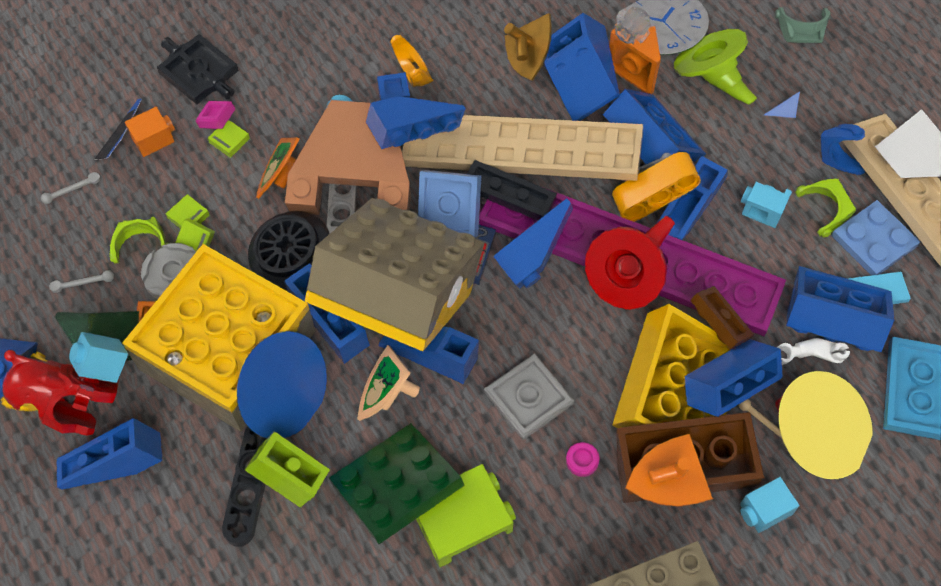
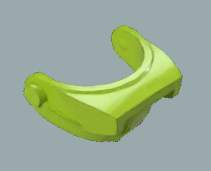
(834, 190)
(129, 228)

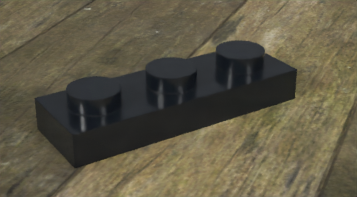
(513, 191)

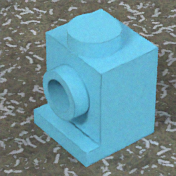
(764, 203)

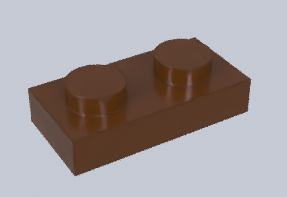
(721, 317)

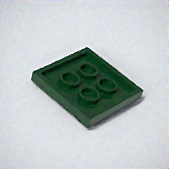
(396, 483)

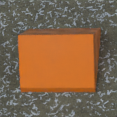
(637, 61)

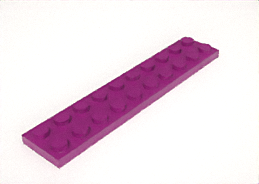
(689, 267)

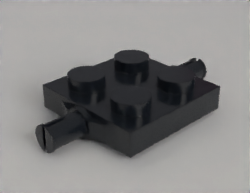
(197, 68)

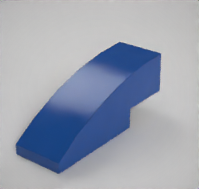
(689, 207)

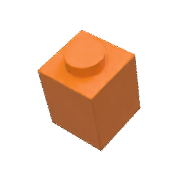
(150, 131)

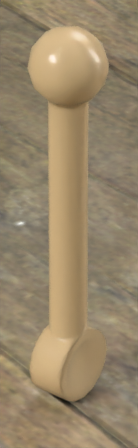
(746, 406)

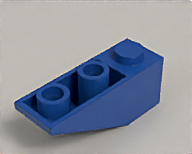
(408, 119)
(448, 353)

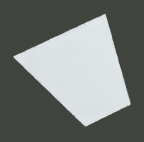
(914, 148)

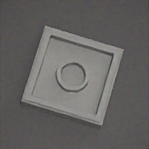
(528, 396)

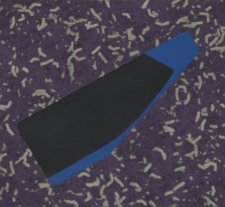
(117, 135)

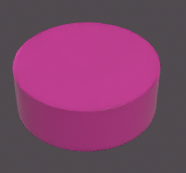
(582, 459)

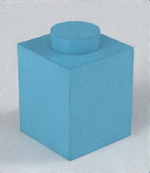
(98, 357)
(768, 505)

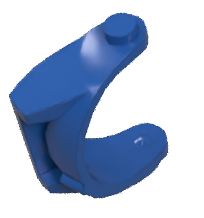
(833, 153)

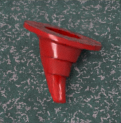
(628, 265)

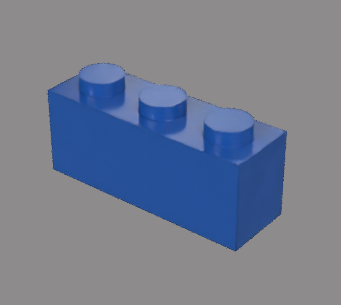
(342, 335)
(733, 377)

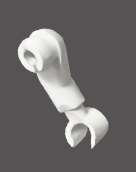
(816, 347)

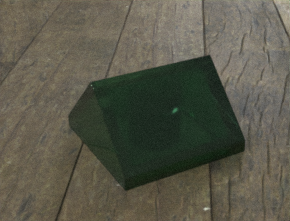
(106, 323)

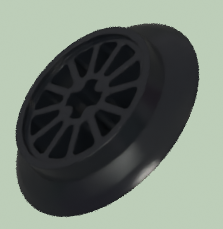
(257, 254)

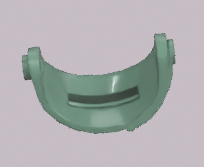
(802, 32)

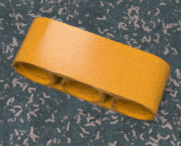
(656, 187)

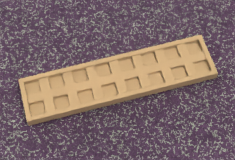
(533, 147)

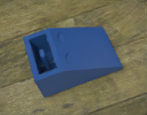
(582, 66)

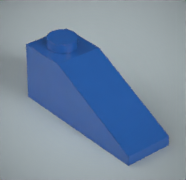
(530, 251)
(112, 455)

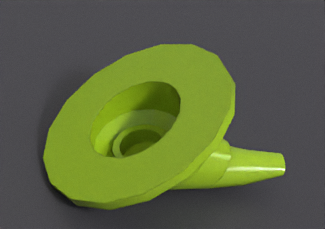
(716, 62)

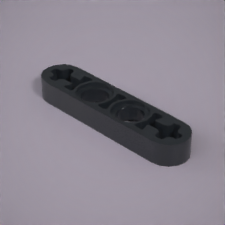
(241, 482)

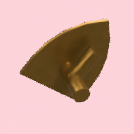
(528, 45)

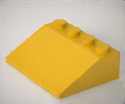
(666, 352)

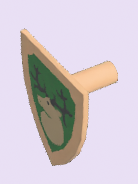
(385, 384)

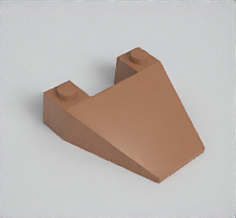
(346, 154)

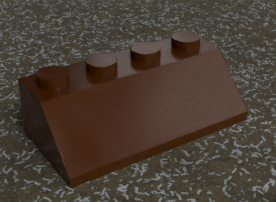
(722, 443)

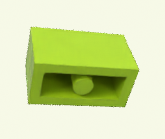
(287, 469)

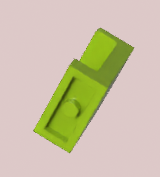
(467, 516)

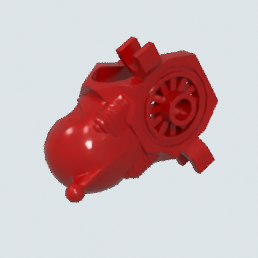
(46, 385)

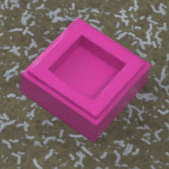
(215, 114)

